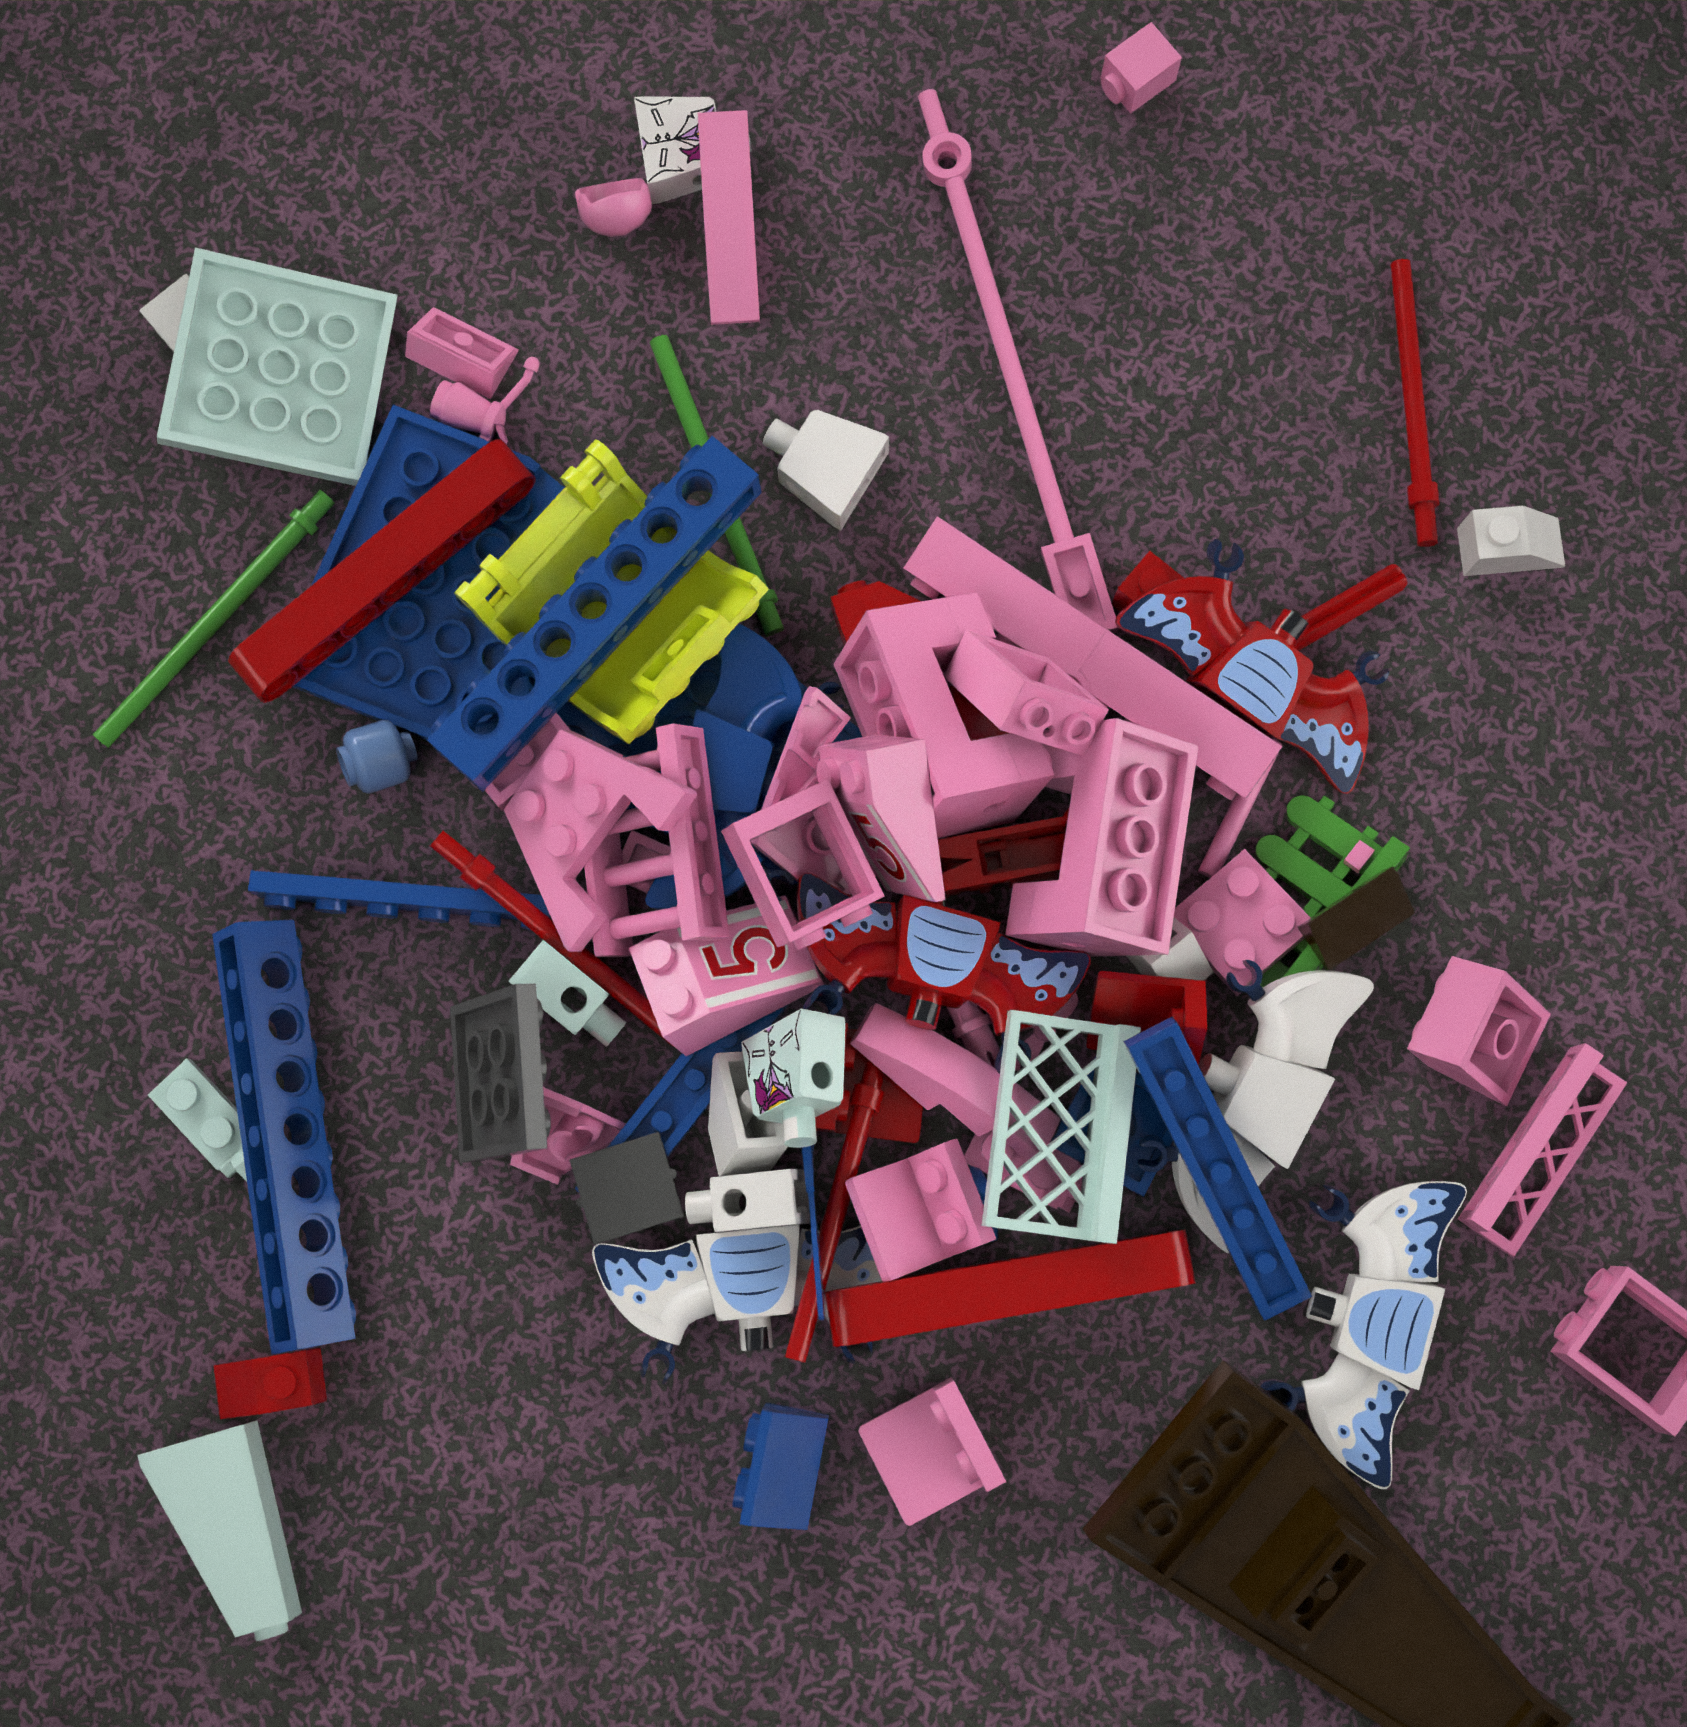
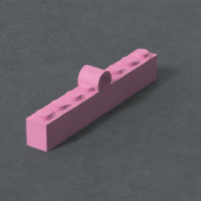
(1094, 657)

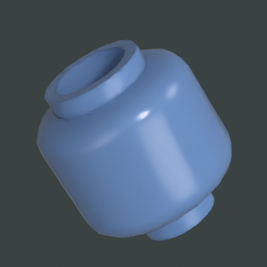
(376, 756)

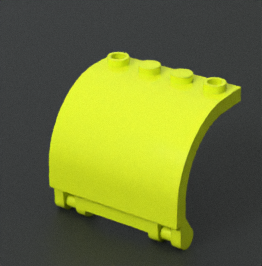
(663, 648)

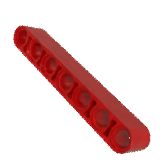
(381, 571)
(1009, 1288)

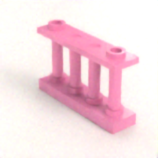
(692, 858)

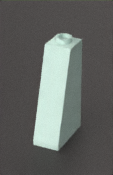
(230, 1524)

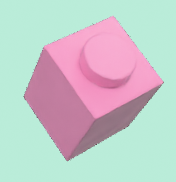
(1139, 68)

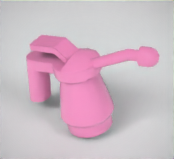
(468, 411)

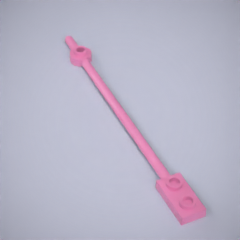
(1070, 559)

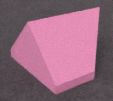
(573, 1133)

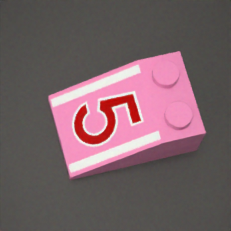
(890, 809)
(722, 984)

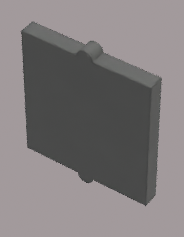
(626, 1188)

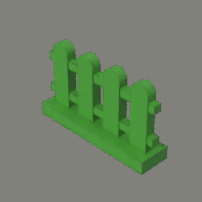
(1309, 878)

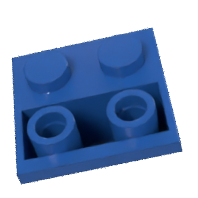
(783, 1467)

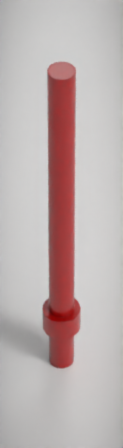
(1423, 492)
(480, 873)
(866, 1100)

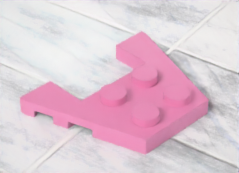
(569, 810)
(801, 844)

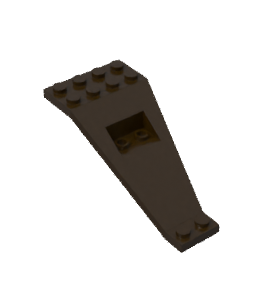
(1293, 1556)

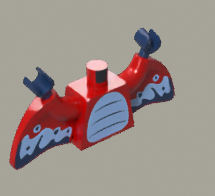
(1258, 669)
(937, 960)

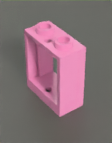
(1025, 693)
(852, 862)
(1669, 1406)

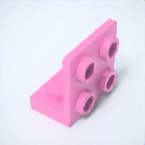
(919, 1210)
(930, 1452)

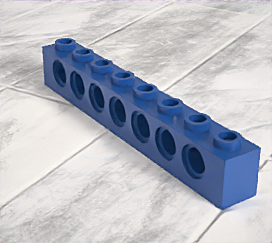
(557, 679)
(267, 1153)

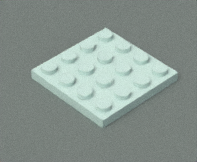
(277, 368)

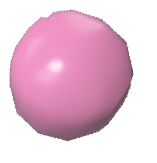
(614, 206)

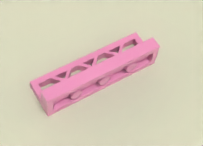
(1532, 1138)

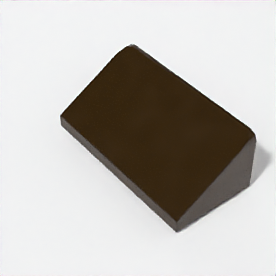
(1357, 918)

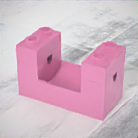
(899, 689)
(1118, 846)

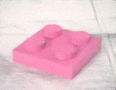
(1241, 918)

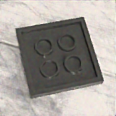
(499, 1074)

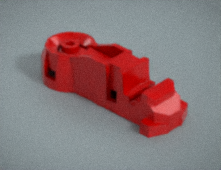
(1021, 856)

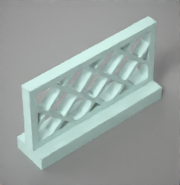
(1106, 1134)

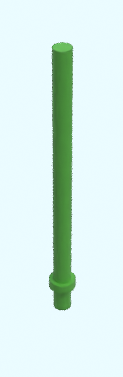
(697, 435)
(301, 524)

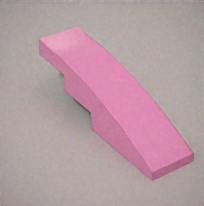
(728, 217)
(945, 1074)

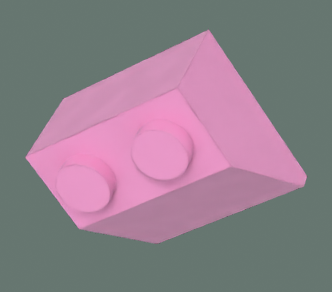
(1479, 1028)

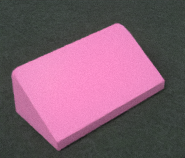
(459, 351)

